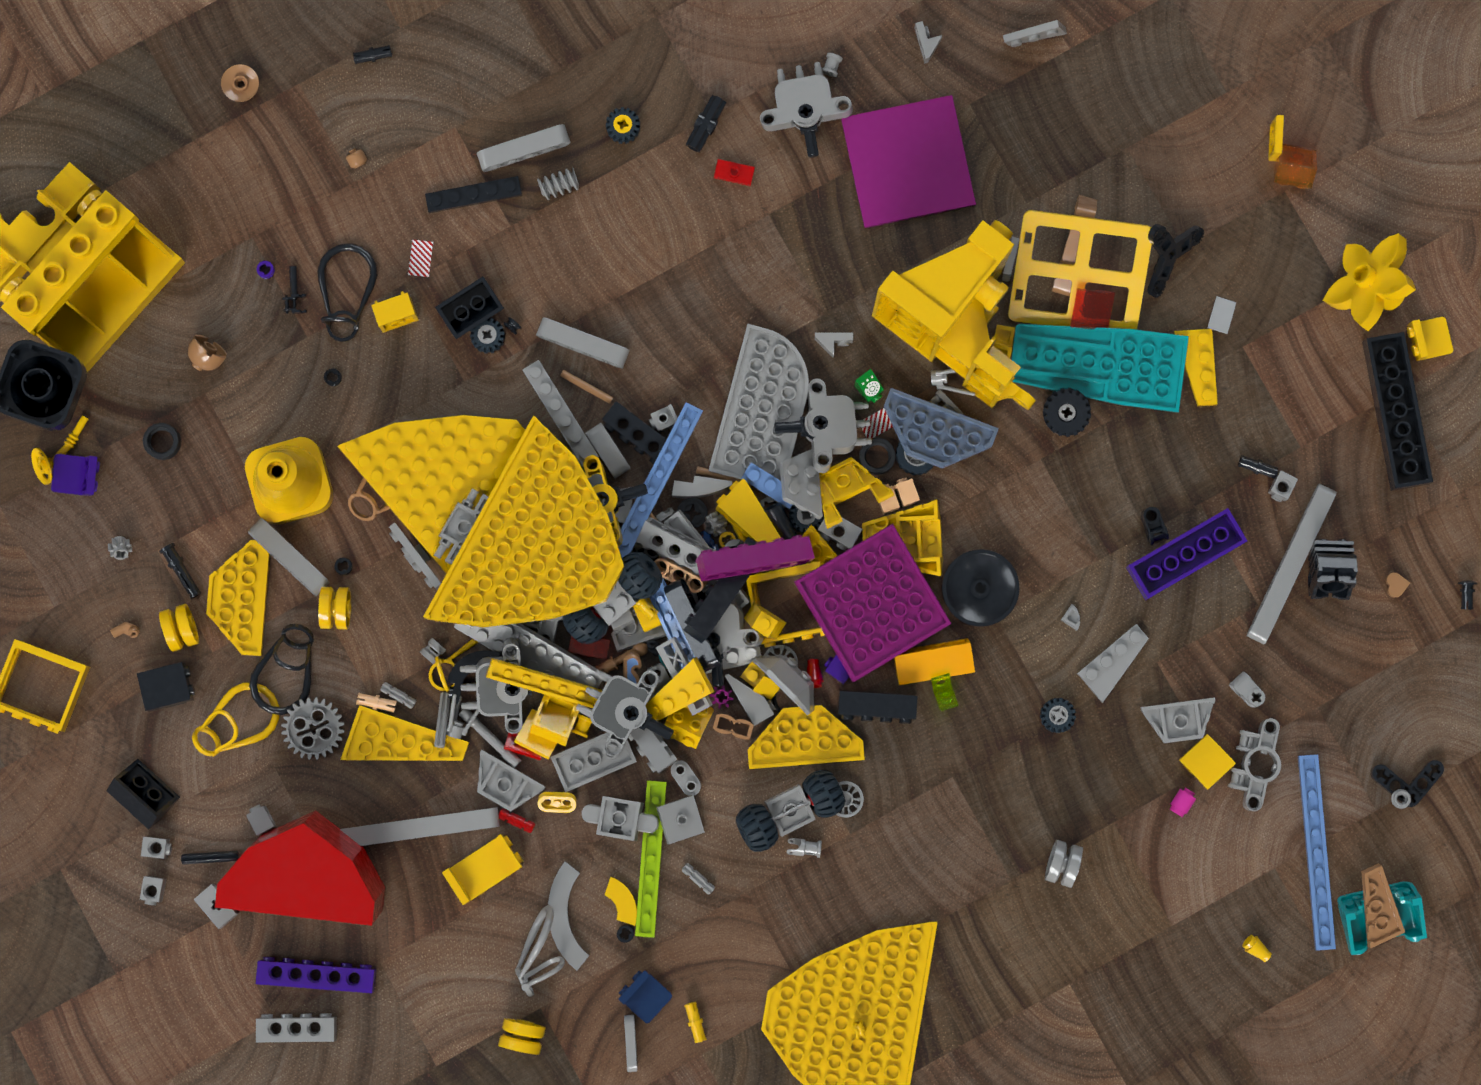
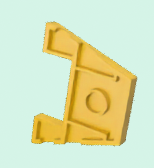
(844, 482)

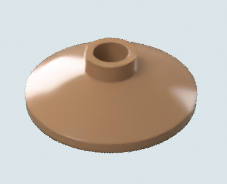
(233, 77)

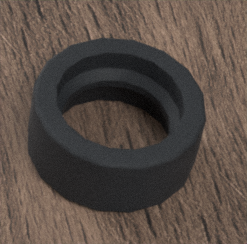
(147, 441)
(881, 470)

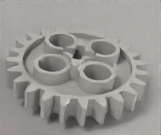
(305, 712)

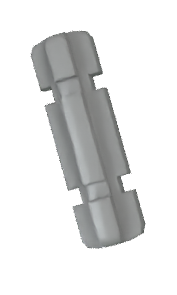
(398, 695)
(697, 878)

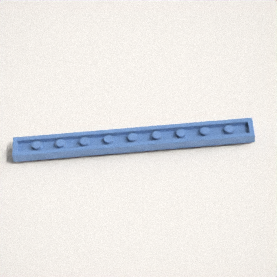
(659, 476)
(1316, 852)

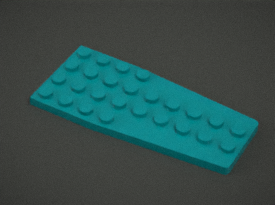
(1103, 363)

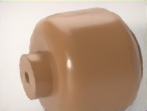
(356, 158)

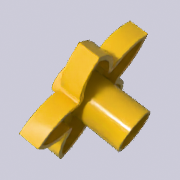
(1371, 281)

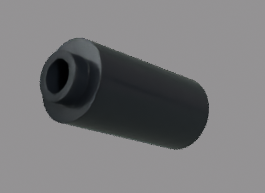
(780, 521)

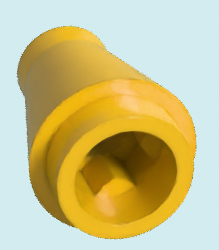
(1256, 948)

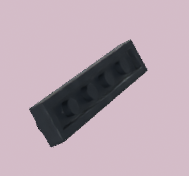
(473, 194)

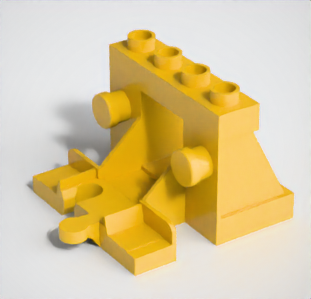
(83, 275)
(947, 308)

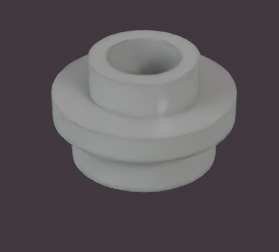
(1407, 798)

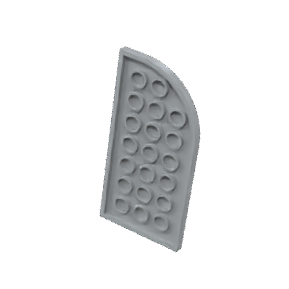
(765, 389)

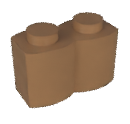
(738, 728)

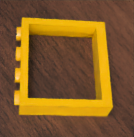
(778, 574)
(37, 720)

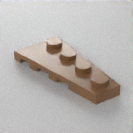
(1380, 909)

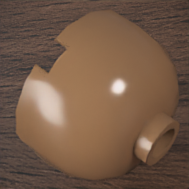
(204, 354)

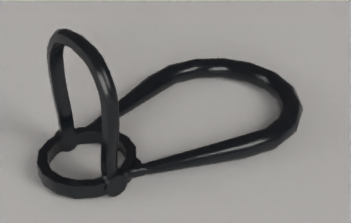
(322, 283)

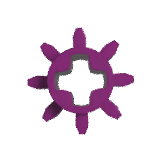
(718, 692)

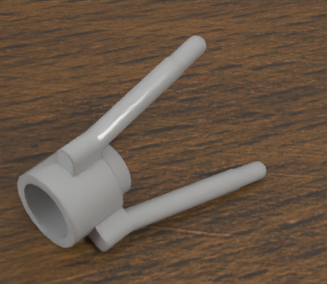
(939, 377)
(455, 728)

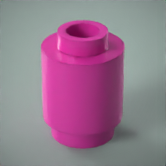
(1182, 802)

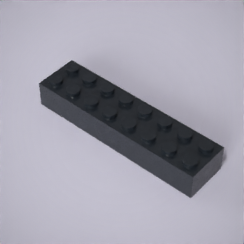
(1397, 411)

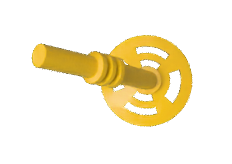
(43, 464)

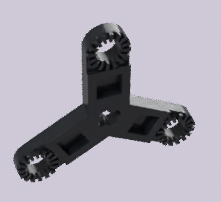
(1169, 250)

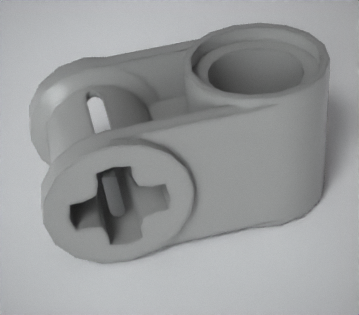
(1245, 688)

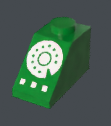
(869, 387)

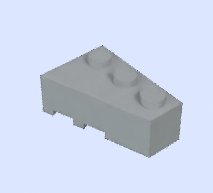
(654, 748)

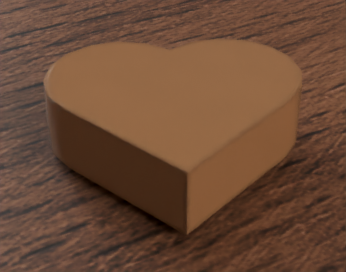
(1396, 585)

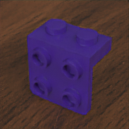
(74, 474)

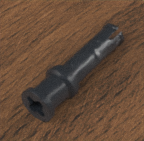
(176, 563)

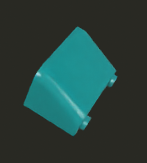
(1409, 908)

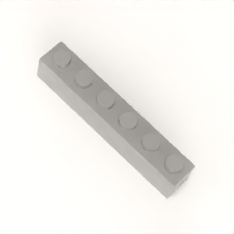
(559, 411)

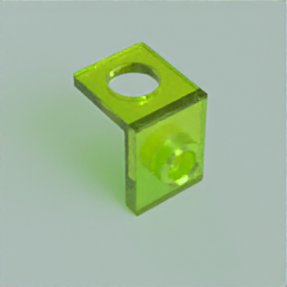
(944, 692)

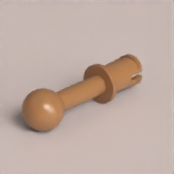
(612, 664)

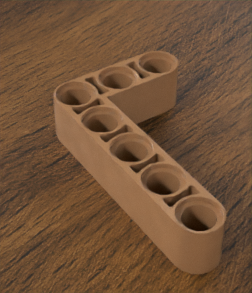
(1085, 208)

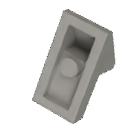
(926, 45)
(827, 340)

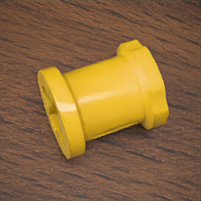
(582, 726)

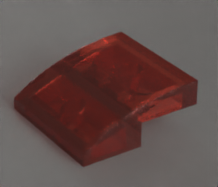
(1092, 309)

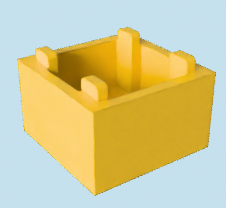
(395, 312)
(555, 719)

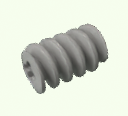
(558, 184)

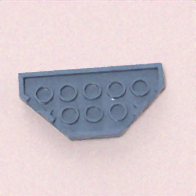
(936, 432)

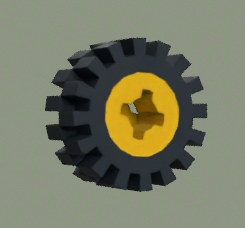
(620, 131)

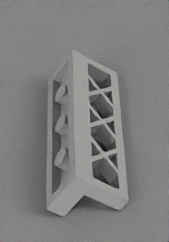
(671, 663)

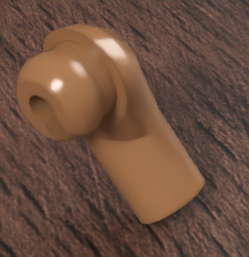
(126, 628)

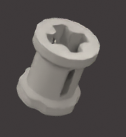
(832, 64)

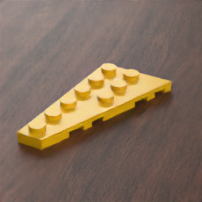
(393, 739)

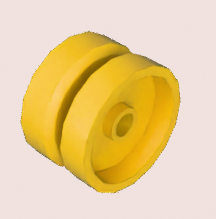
(334, 608)
(178, 627)
(522, 1034)

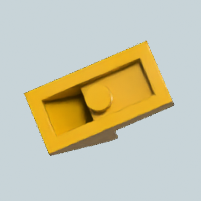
(760, 681)

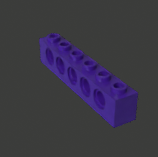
(266, 977)

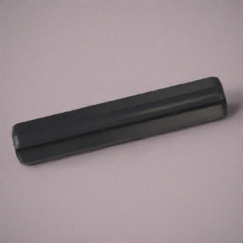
(209, 857)

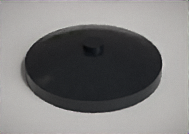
(980, 588)

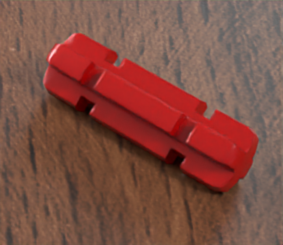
(516, 820)

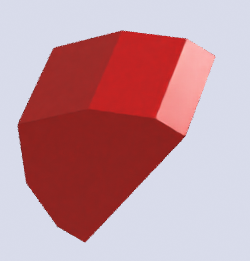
(305, 873)

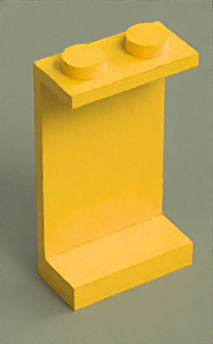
(483, 869)

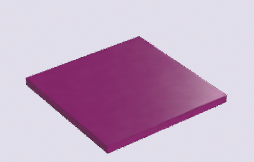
(908, 161)
(872, 602)

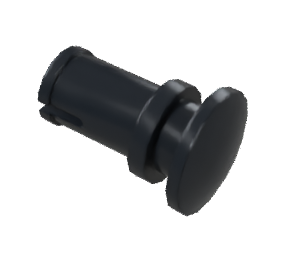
(1467, 593)

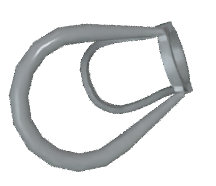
(548, 912)

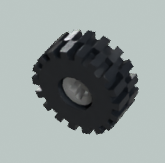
(1059, 401)

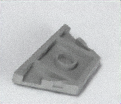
(801, 483)
(1179, 720)
(505, 784)

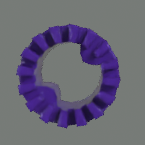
(262, 274)

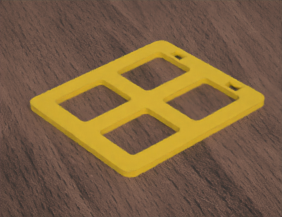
(1080, 271)

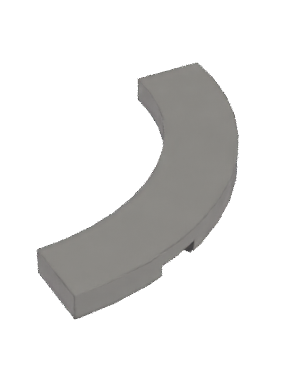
(560, 926)

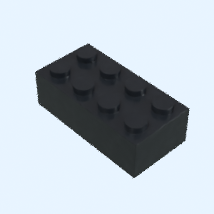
(877, 706)

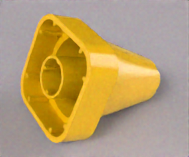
(299, 491)

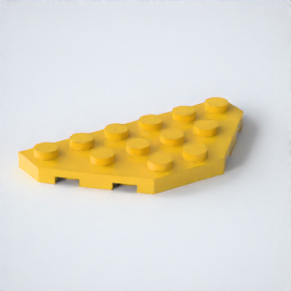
(239, 598)
(804, 740)

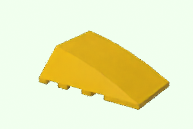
(920, 532)

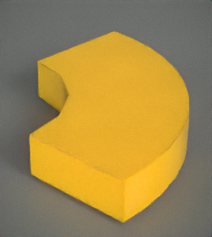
(623, 900)

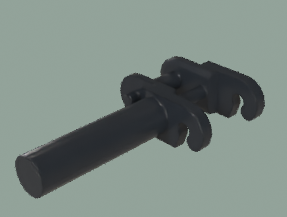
(294, 293)

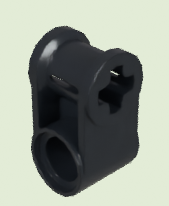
(1154, 526)

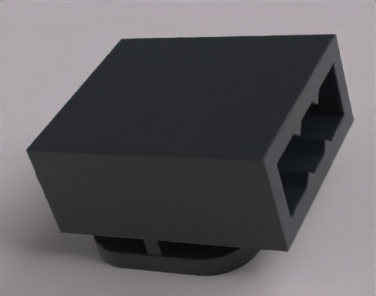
(166, 686)

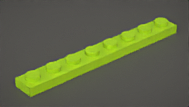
(650, 864)

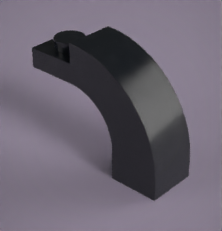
(458, 677)

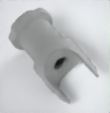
(805, 847)

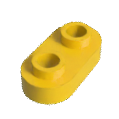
(557, 802)

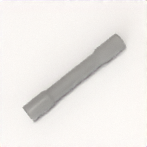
(507, 755)

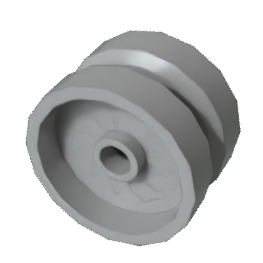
(1065, 864)

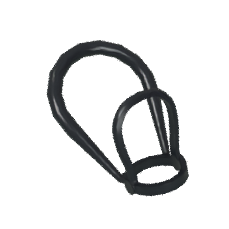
(273, 651)

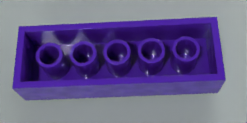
(1186, 554)

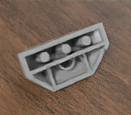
(789, 679)

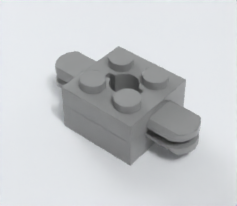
(620, 818)

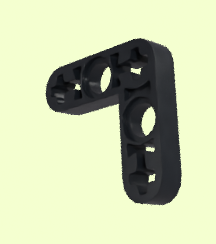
(1412, 788)

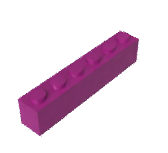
(754, 558)

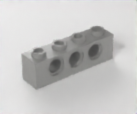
(670, 536)
(327, 1033)

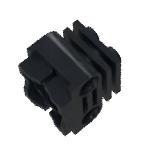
(1332, 569)

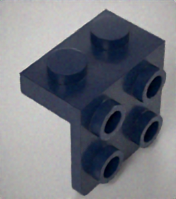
(645, 996)

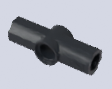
(706, 123)

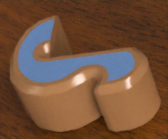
(631, 660)

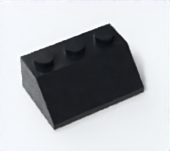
(469, 307)
(142, 793)

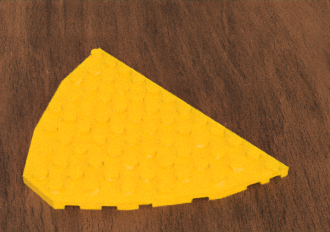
(431, 466)
(535, 546)
(868, 980)

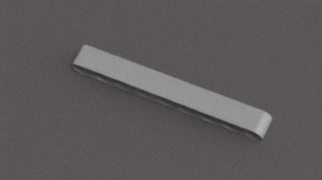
(1291, 564)
(424, 827)

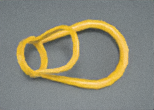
(218, 710)

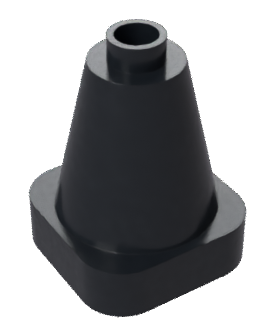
(40, 385)

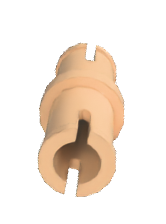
(376, 702)

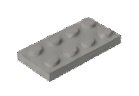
(590, 762)

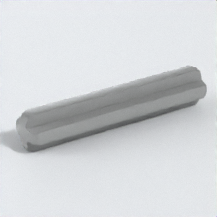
(442, 720)

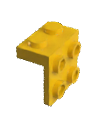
(1429, 338)
(688, 728)

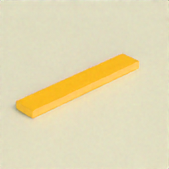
(540, 682)

